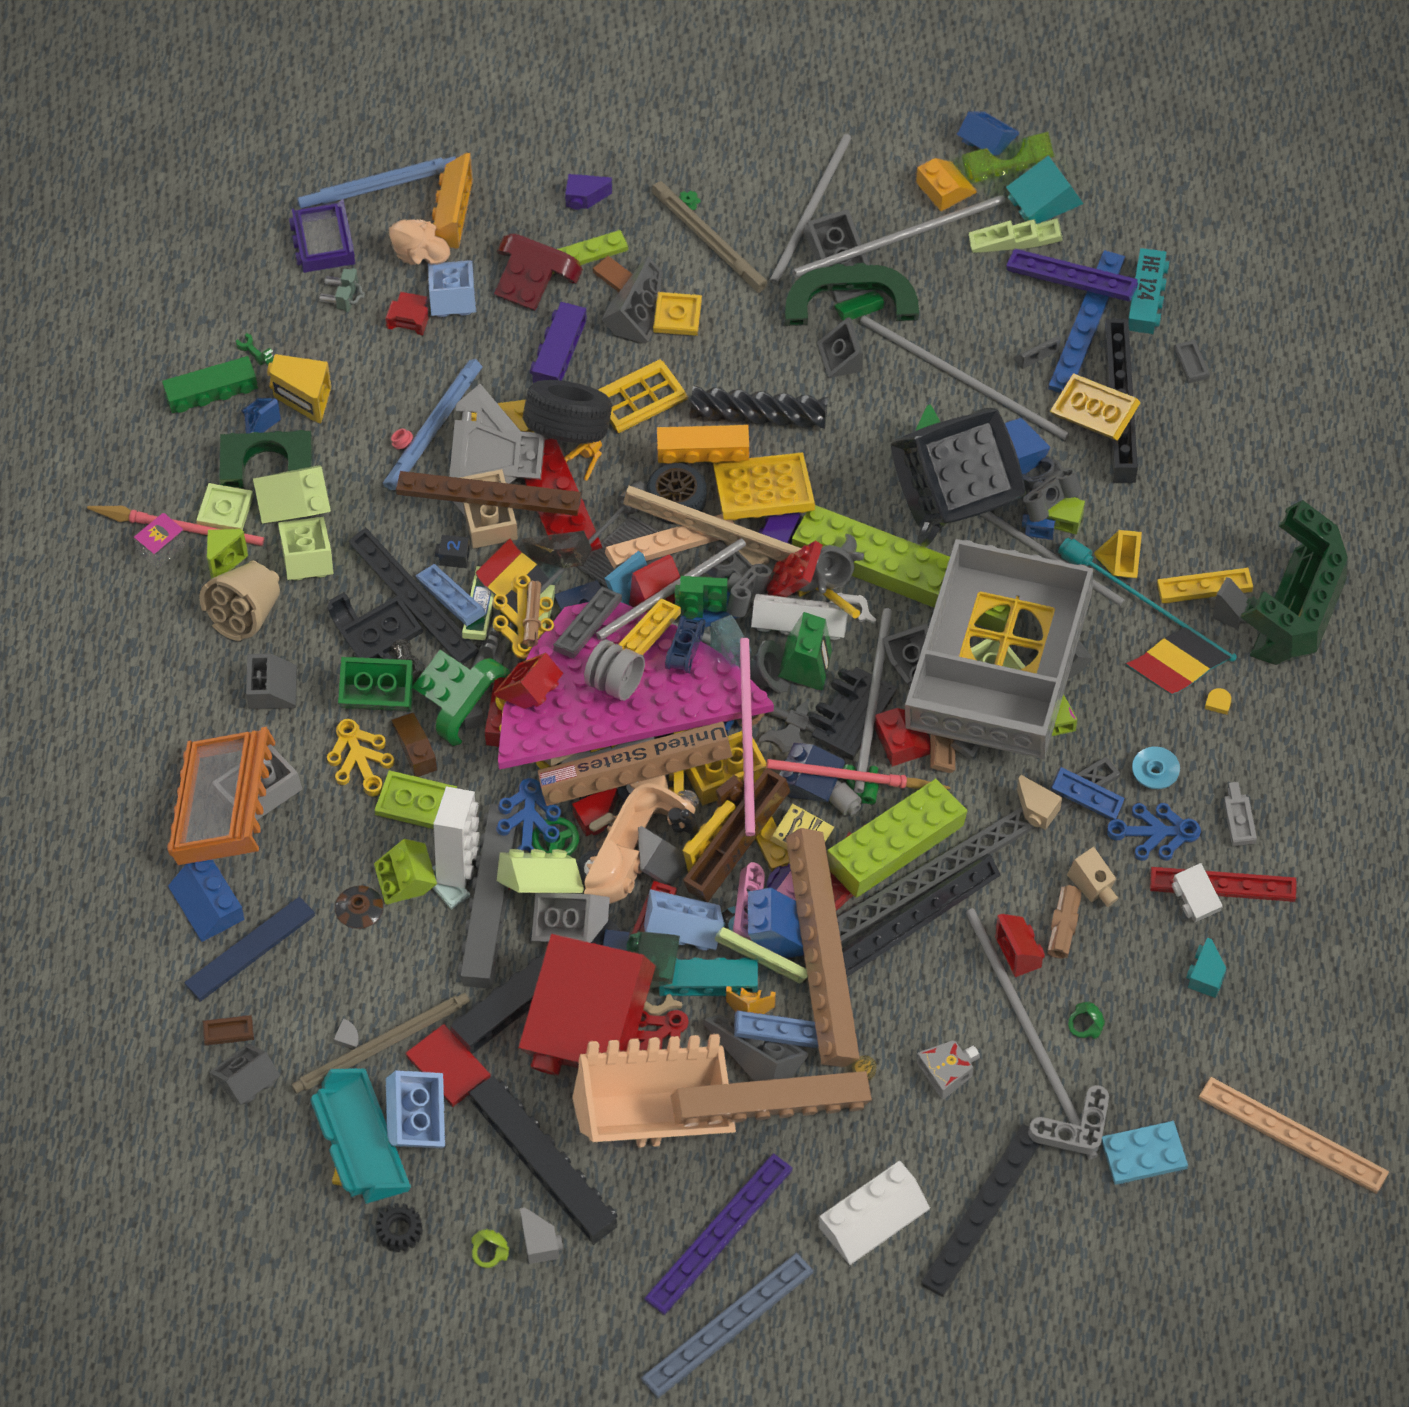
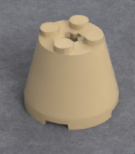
(240, 599)

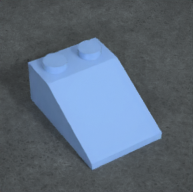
(451, 288)

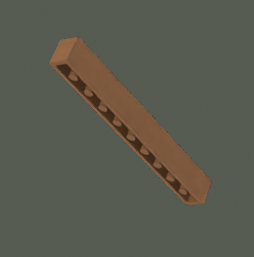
(822, 948)

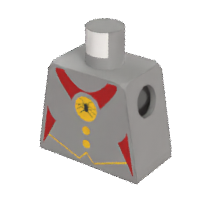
(947, 1066)

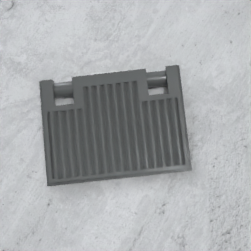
(597, 563)

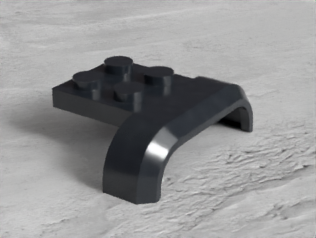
(375, 631)

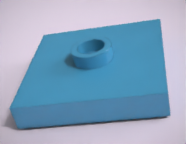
(621, 577)

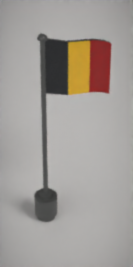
(508, 561)

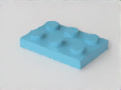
(1144, 1152)

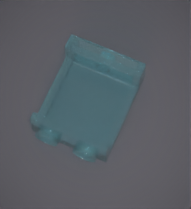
(725, 638)

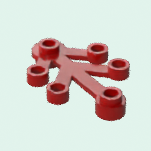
(667, 1027)

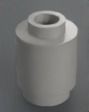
(845, 799)

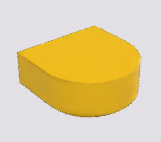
(1218, 701)

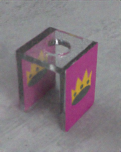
(159, 541)

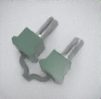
(346, 288)

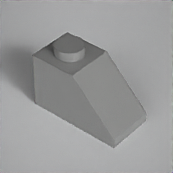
(540, 1238)

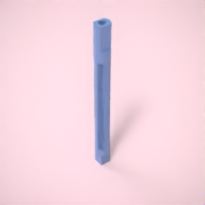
(375, 182)
(433, 422)

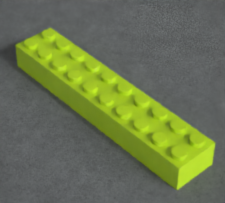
(888, 560)

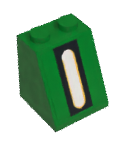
(807, 652)

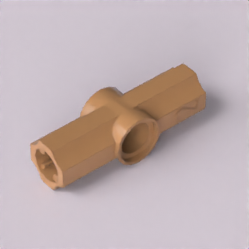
(1064, 922)

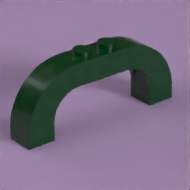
(851, 278)

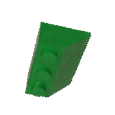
(376, 684)

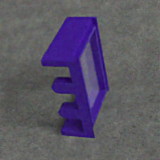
(322, 237)

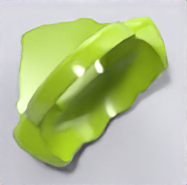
(496, 1238)

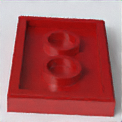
(447, 1055)

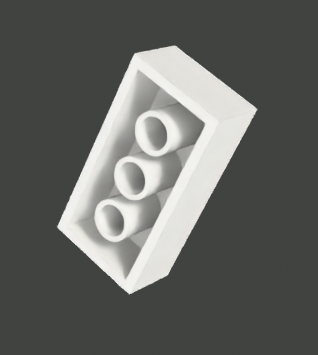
(456, 837)

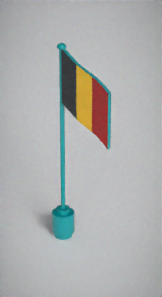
(1178, 657)

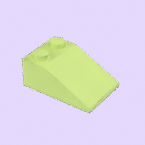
(291, 494)
(305, 548)

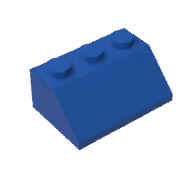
(206, 899)

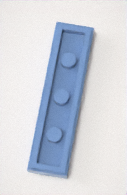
(450, 595)
(775, 1029)

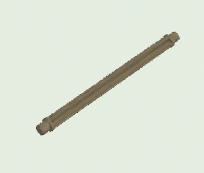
(382, 1042)

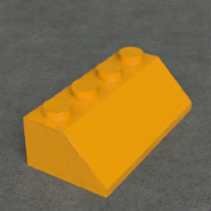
(453, 200)
(703, 444)

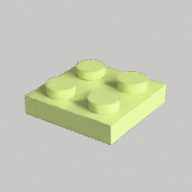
(225, 507)

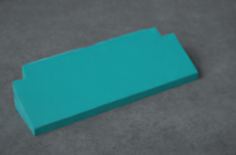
(358, 1136)

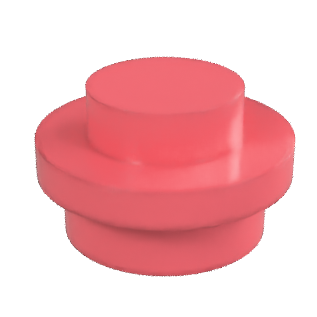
(401, 438)

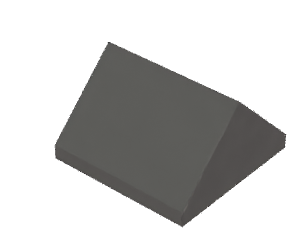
(841, 350)
(659, 857)

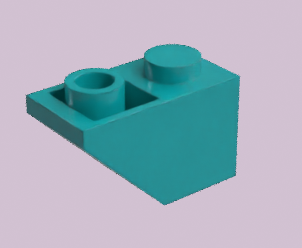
(1209, 970)

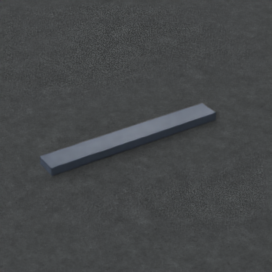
(727, 1325)

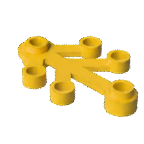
(517, 618)
(359, 755)

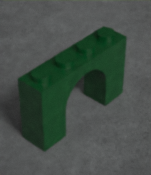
(240, 448)

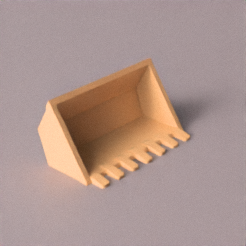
(631, 1090)

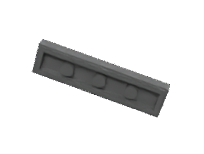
(587, 622)

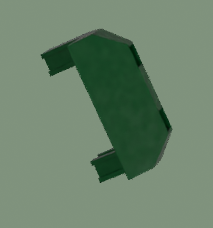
(1307, 595)

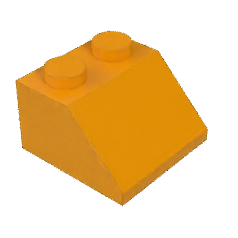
(943, 183)

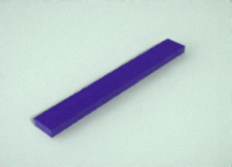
(718, 1234)

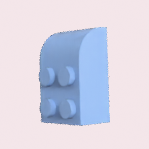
(415, 1109)

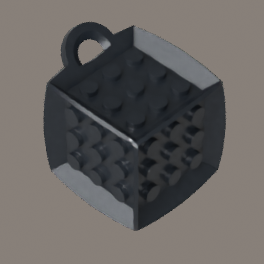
(957, 470)

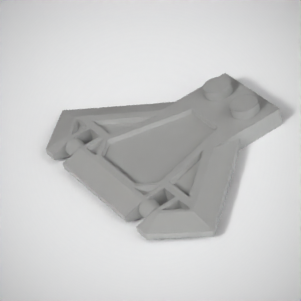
(492, 442)

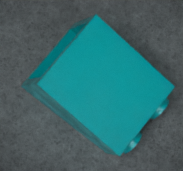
(1043, 192)

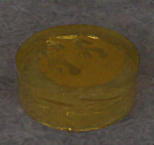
(866, 1064)

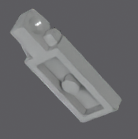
(1239, 817)

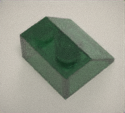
(660, 950)

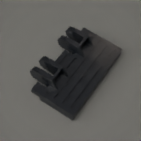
(848, 713)

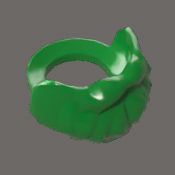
(1097, 1016)

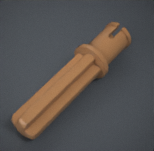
(531, 623)

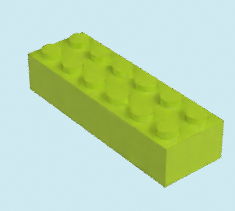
(896, 838)

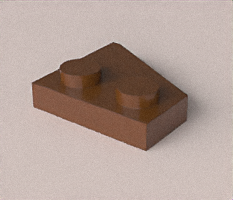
(731, 790)

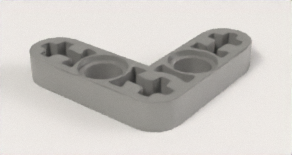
(1078, 1133)

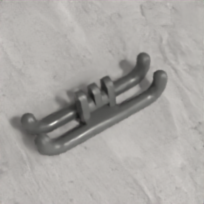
(493, 646)

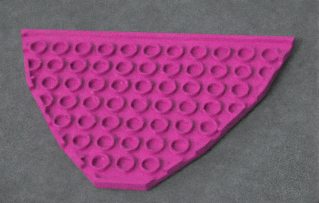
(587, 719)

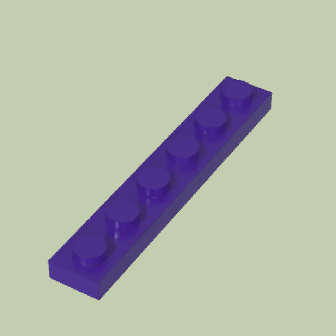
(1072, 275)

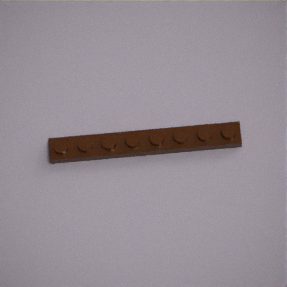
(488, 493)

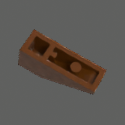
(415, 745)

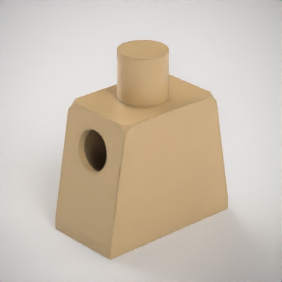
(1093, 877)

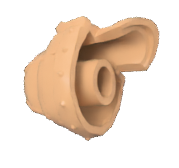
(417, 241)

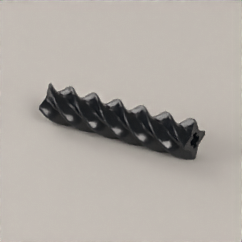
(758, 407)

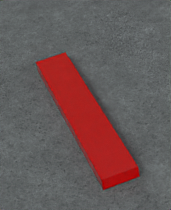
(1232, 884)

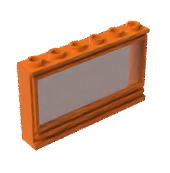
(220, 797)

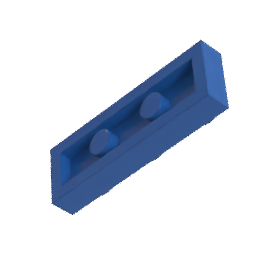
(1087, 793)

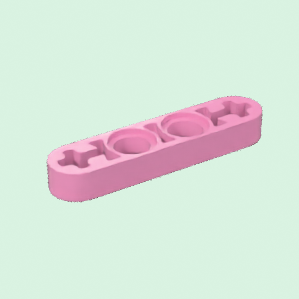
(749, 872)

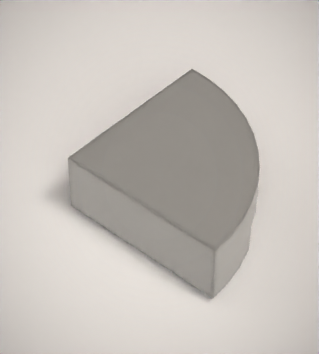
(347, 1035)

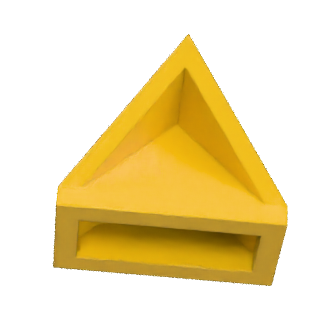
(1121, 553)

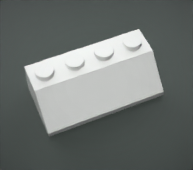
(874, 1213)

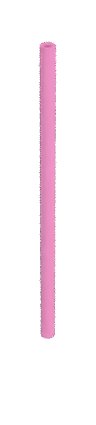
(747, 737)

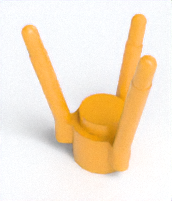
(587, 450)

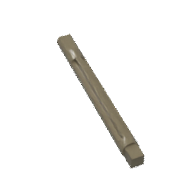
(709, 236)

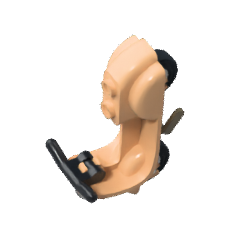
(616, 864)

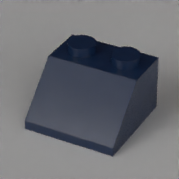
(807, 785)

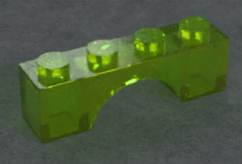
(982, 163)

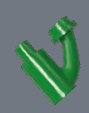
(870, 789)

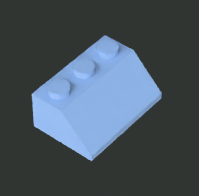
(689, 918)

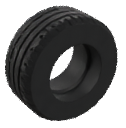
(567, 411)

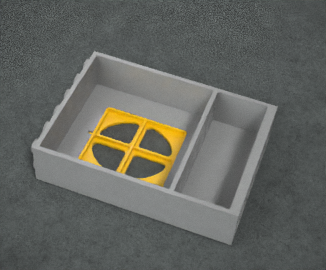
(986, 701)

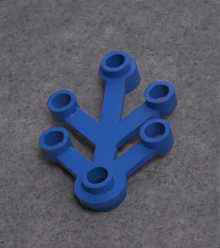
(529, 814)
(1156, 830)

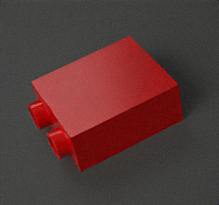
(581, 998)

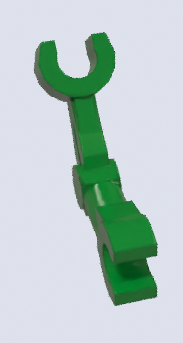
(261, 358)

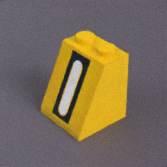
(301, 384)

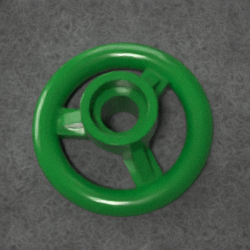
(560, 844)

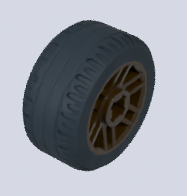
(679, 484)

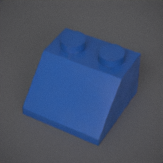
(986, 132)

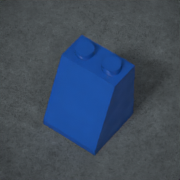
(1028, 444)
(774, 922)

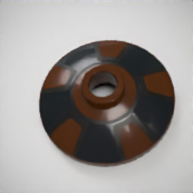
(362, 915)

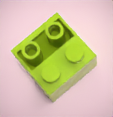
(405, 872)

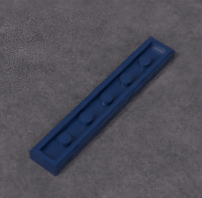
(249, 949)

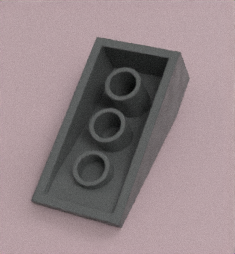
(834, 235)

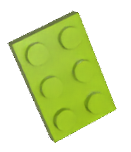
(410, 799)

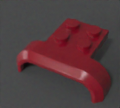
(531, 269)

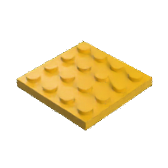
(763, 486)

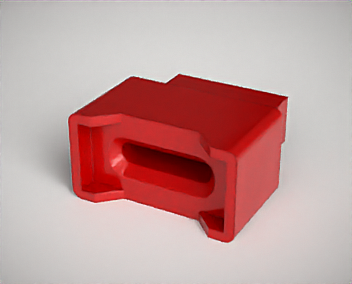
(408, 313)

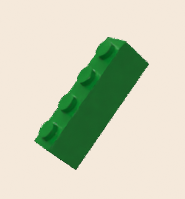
(210, 384)

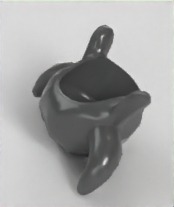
(834, 566)

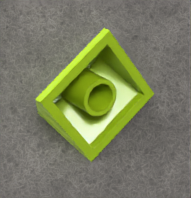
(225, 550)

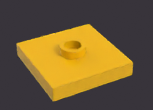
(677, 313)

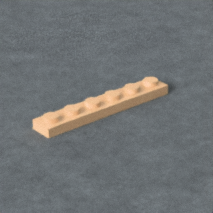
(659, 544)

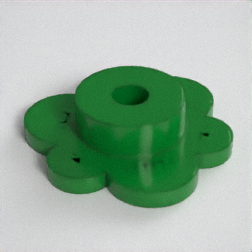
(693, 200)

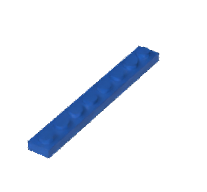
(1084, 327)

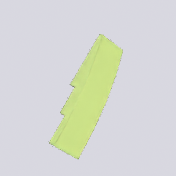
(1009, 236)

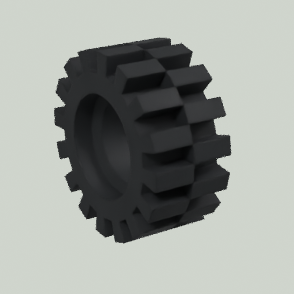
(392, 1215)

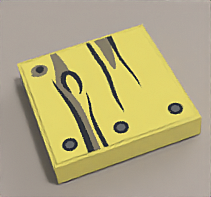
(796, 819)

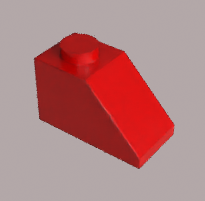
(593, 808)

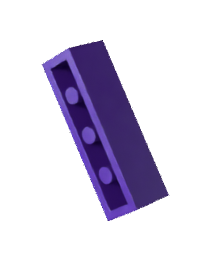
(559, 343)

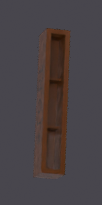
(732, 840)

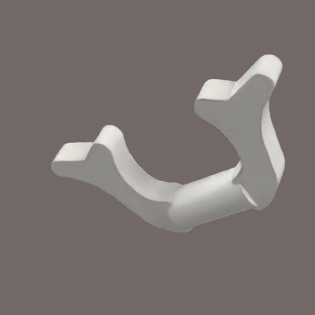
(862, 602)

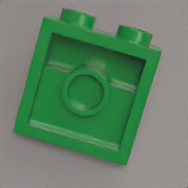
(701, 594)

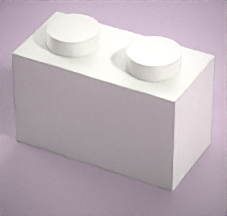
(1196, 893)

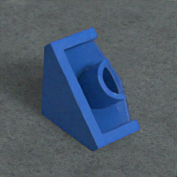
(261, 415)

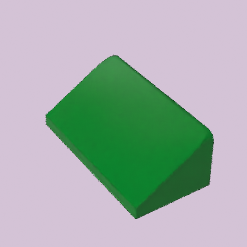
(860, 306)

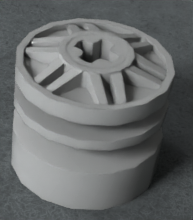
(614, 669)

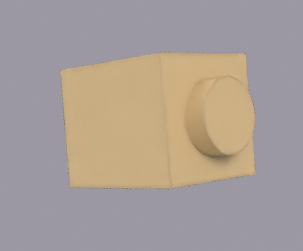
(1037, 803)

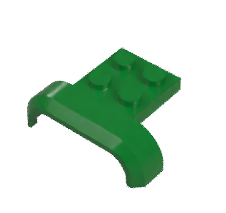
(456, 690)

